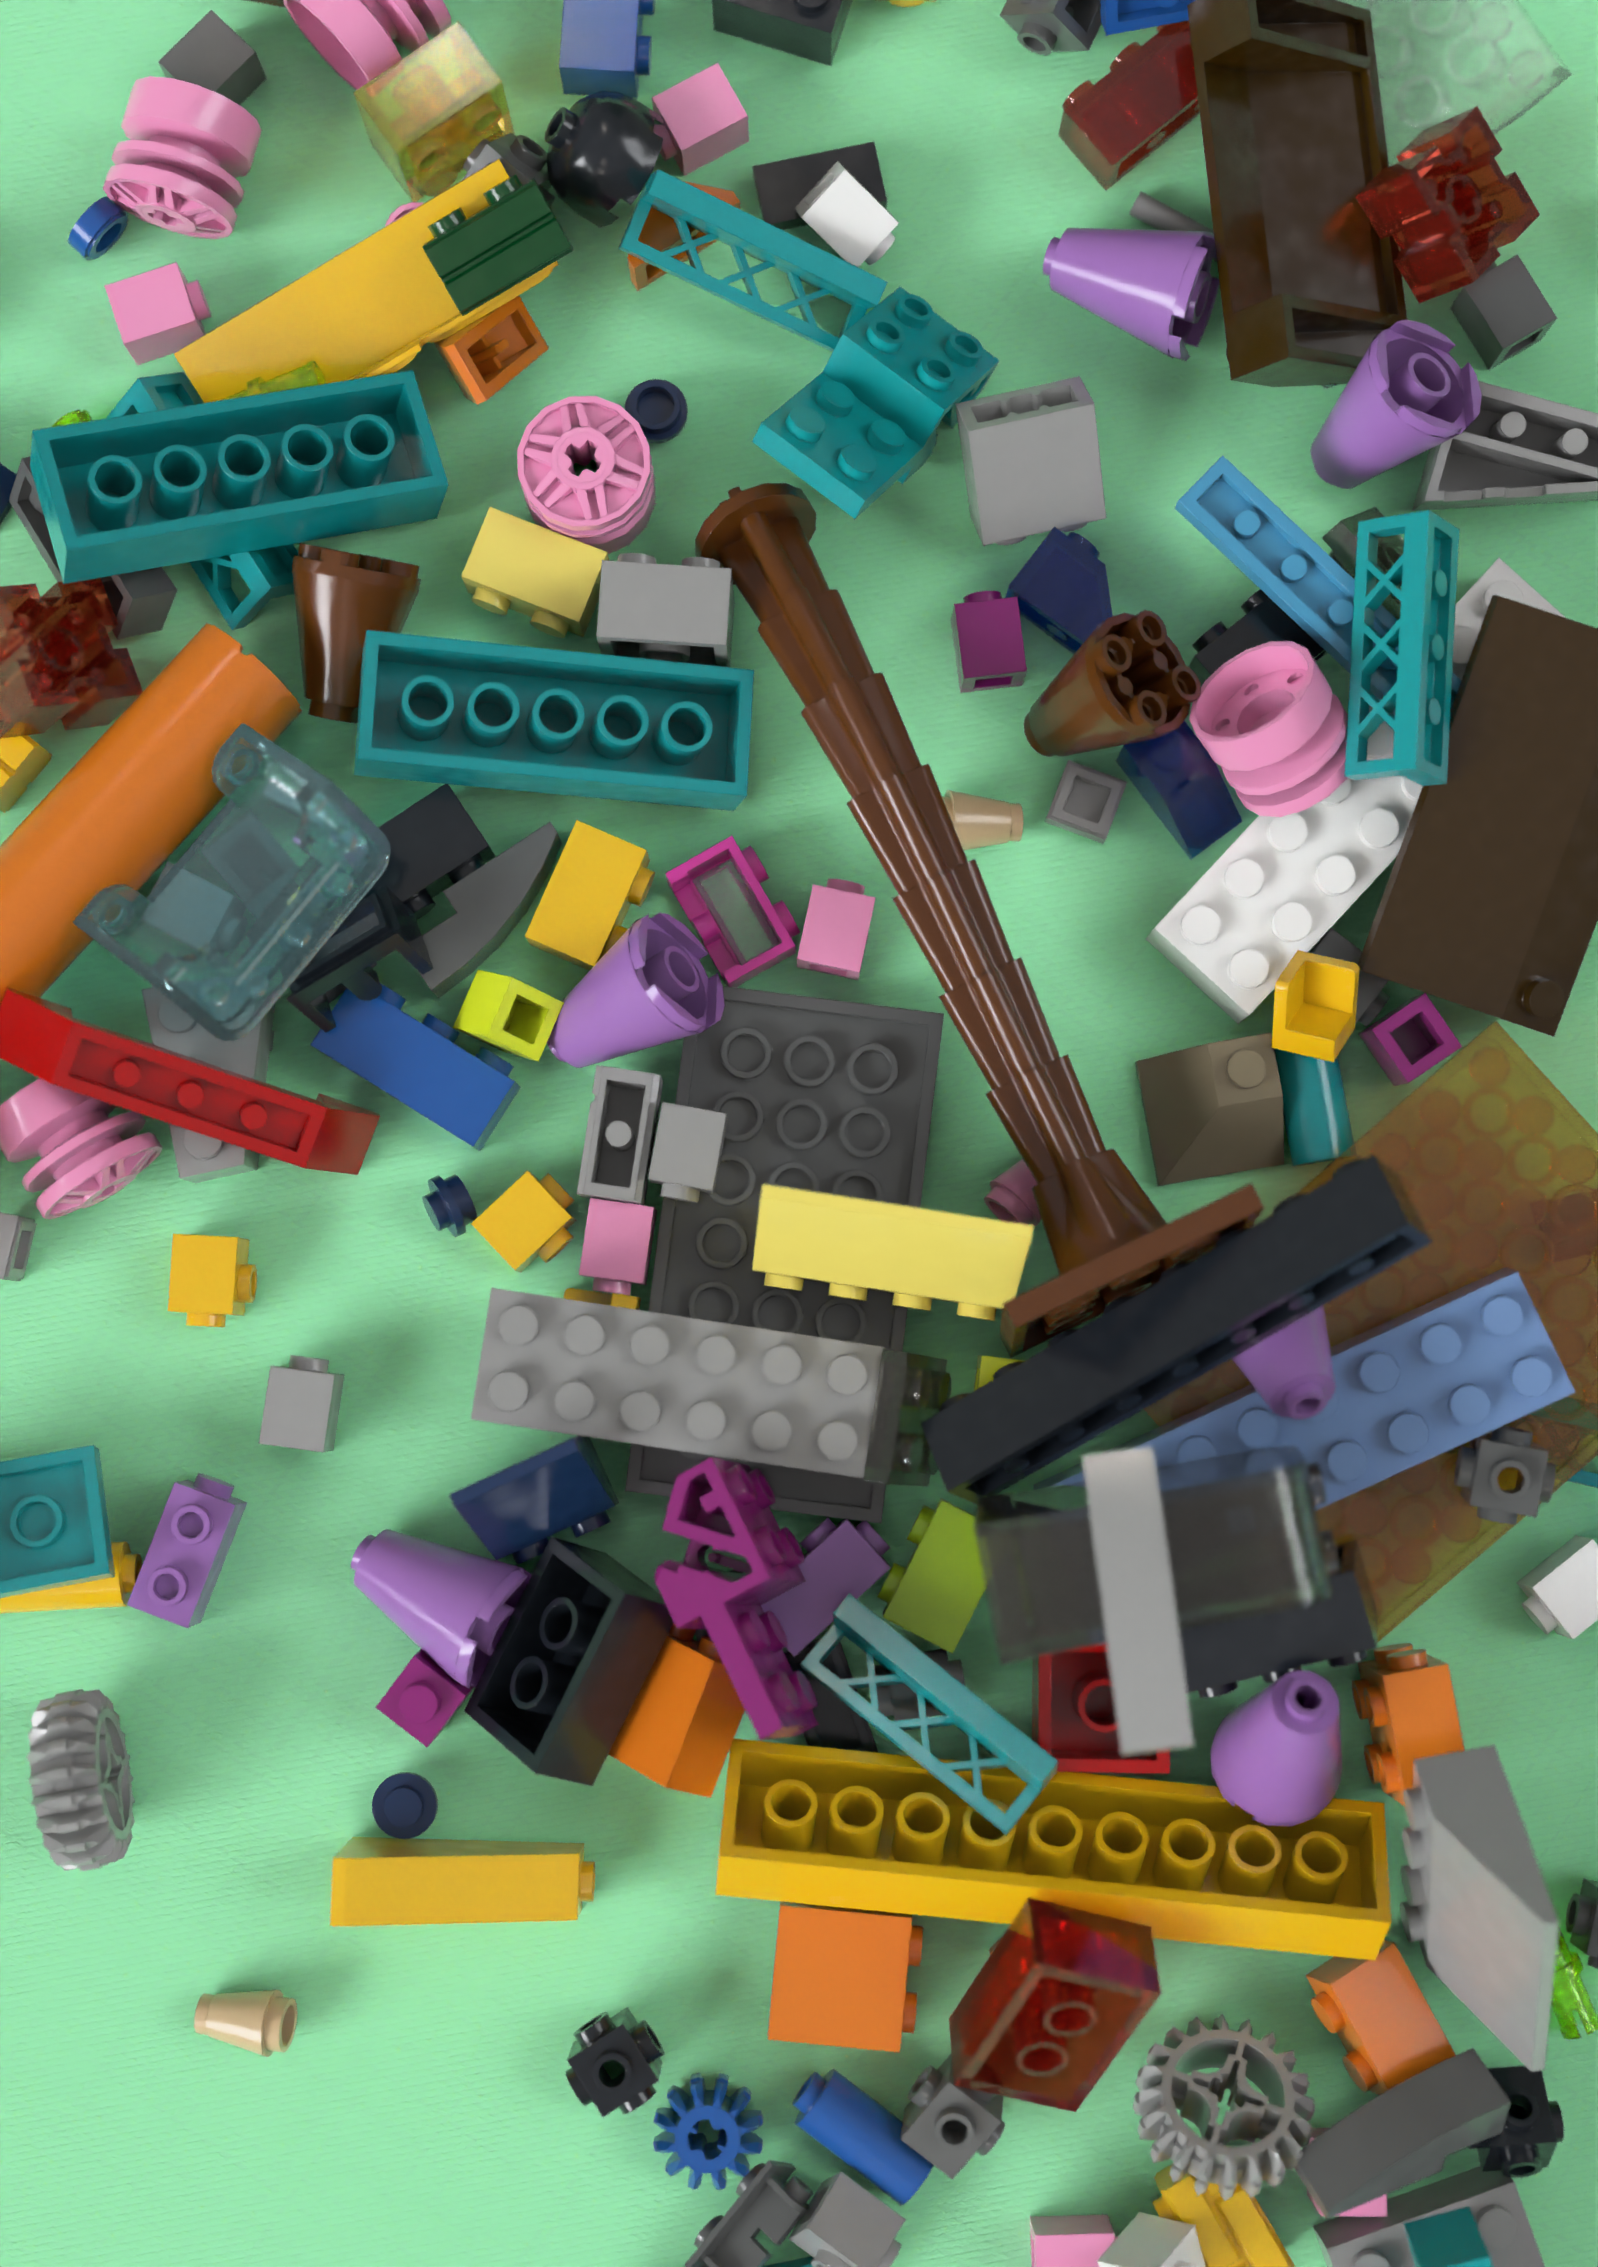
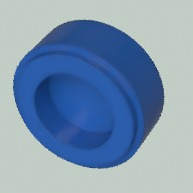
(98, 228)

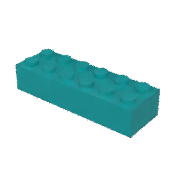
(236, 475)
(553, 721)

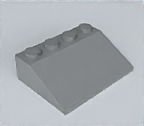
(1480, 1897)

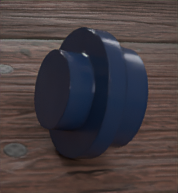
(658, 409)
(449, 1204)
(404, 1805)

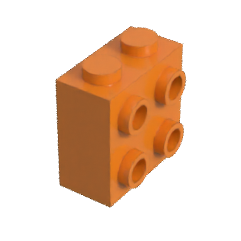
(1408, 1713)
(682, 1717)
(843, 1977)

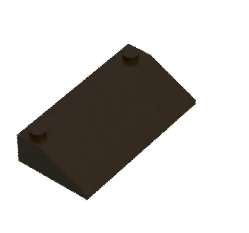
(1286, 150)
(1504, 857)

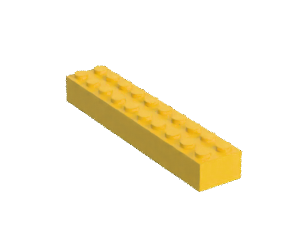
(1132, 1849)

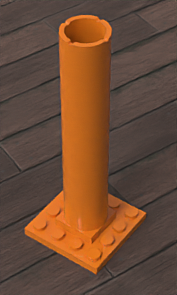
(128, 802)

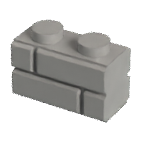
(620, 1135)

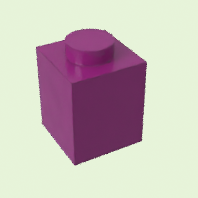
(988, 642)
(1410, 1040)
(423, 1699)

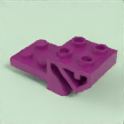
(729, 1509)

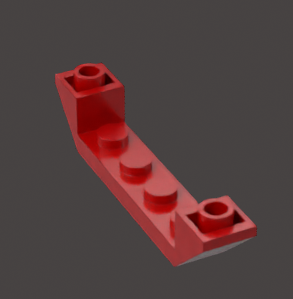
(181, 1089)

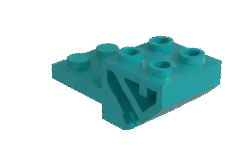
(877, 402)
(53, 1522)

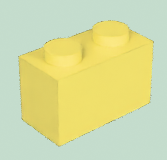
(534, 574)

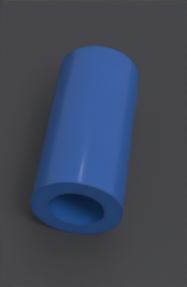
(860, 2134)

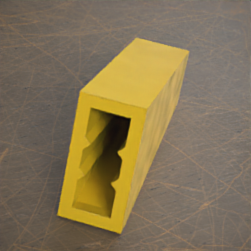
(458, 1882)

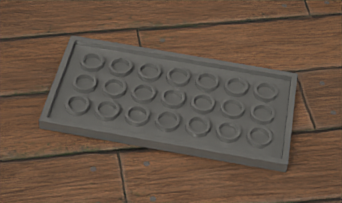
(813, 1103)

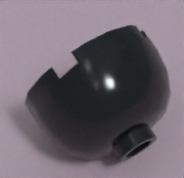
(601, 153)

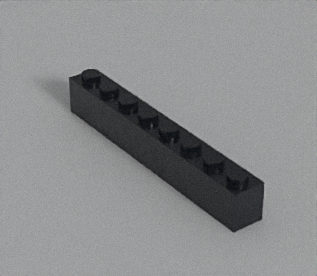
(1176, 1329)

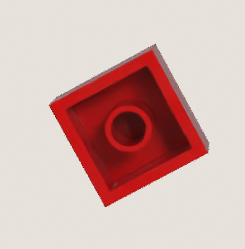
(1077, 1715)

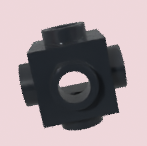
(618, 2040)
(1530, 2127)

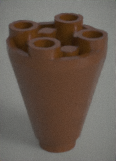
(336, 603)
(1114, 690)

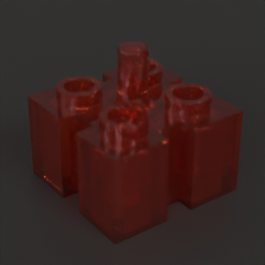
(1448, 205)
(61, 659)

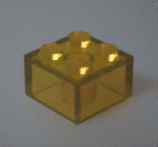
(434, 112)

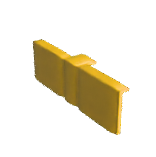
(353, 313)

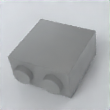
(1031, 461)

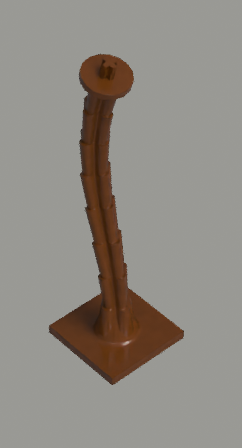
(1091, 1206)

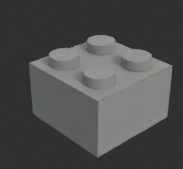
(666, 610)

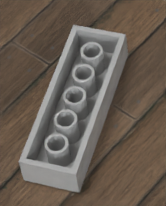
(677, 1383)

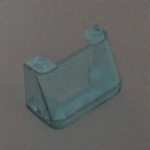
(248, 893)

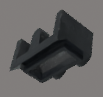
(367, 935)

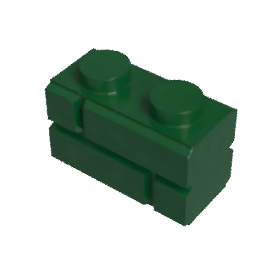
(497, 244)

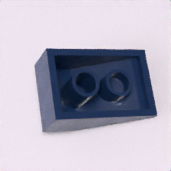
(538, 1498)

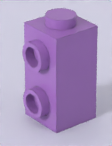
(188, 1550)
(836, 1563)

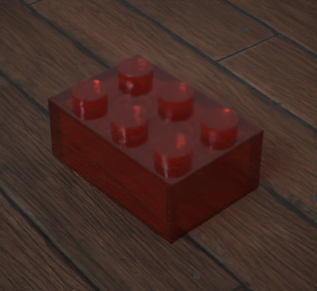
(1053, 2005)

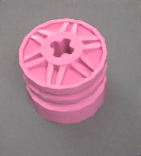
(360, 34)
(182, 157)
(597, 507)
(1273, 728)
(79, 1146)

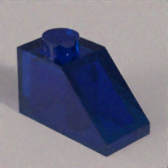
(1063, 589)
(1182, 788)

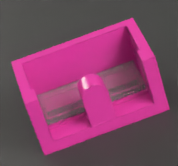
(732, 911)

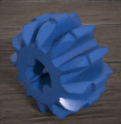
(693, 2149)

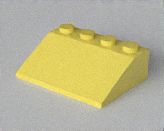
(889, 1250)

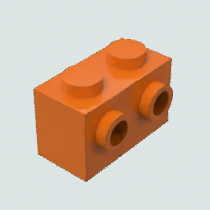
(1378, 2018)

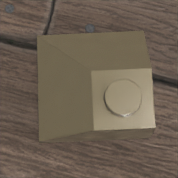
(1213, 1109)

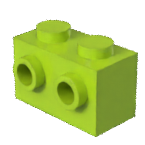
(941, 1579)

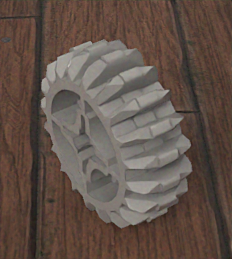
(81, 1780)
(1279, 2124)

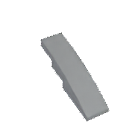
(1137, 1601)

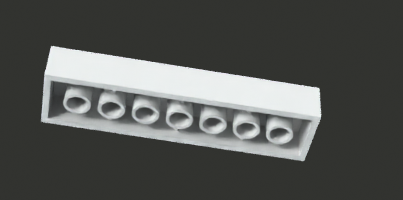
(1304, 870)

